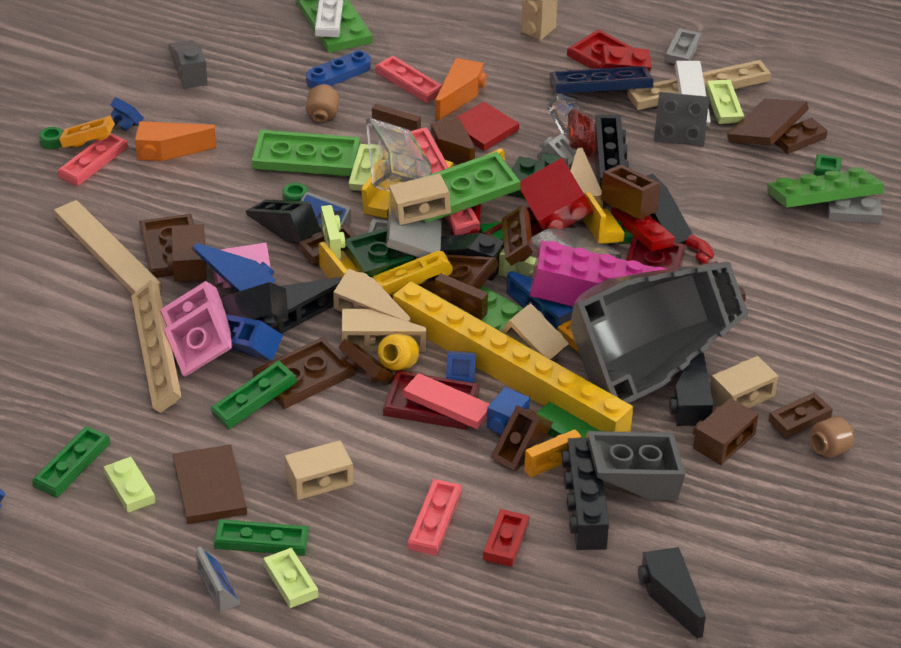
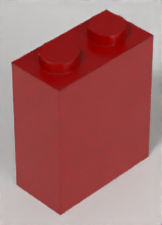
(555, 196)

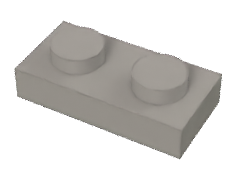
(683, 46)
(855, 210)

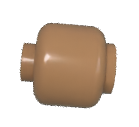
(322, 103)
(832, 437)

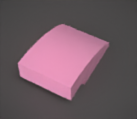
(197, 327)

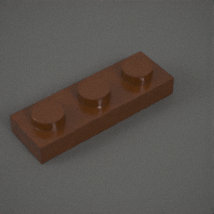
(517, 235)

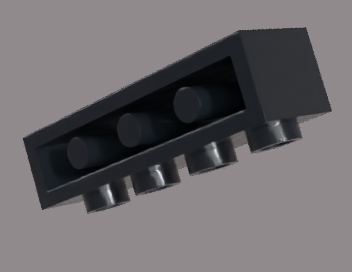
(609, 144)
(586, 497)

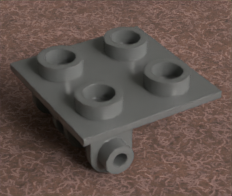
(681, 118)

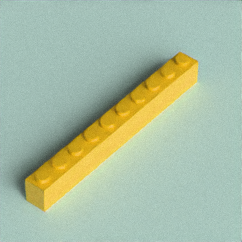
(512, 361)

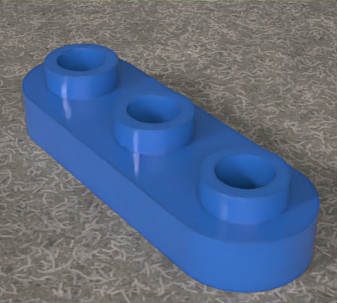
(339, 69)

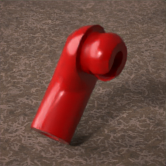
(703, 248)

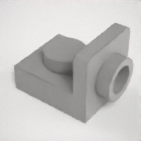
(558, 146)

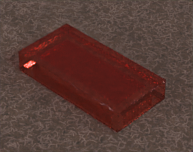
(581, 132)

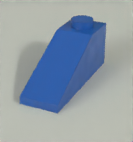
(234, 269)
(519, 290)
(253, 337)

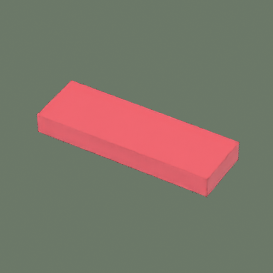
(408, 78)
(92, 159)
(446, 400)
(434, 517)

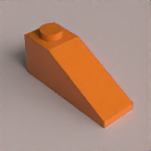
(460, 86)
(171, 140)

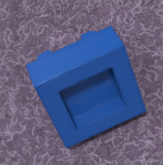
(126, 112)
(461, 366)

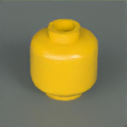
(398, 352)

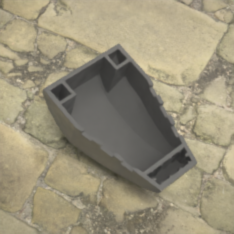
(653, 323)

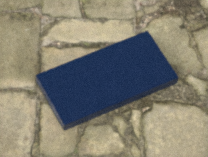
(601, 79)

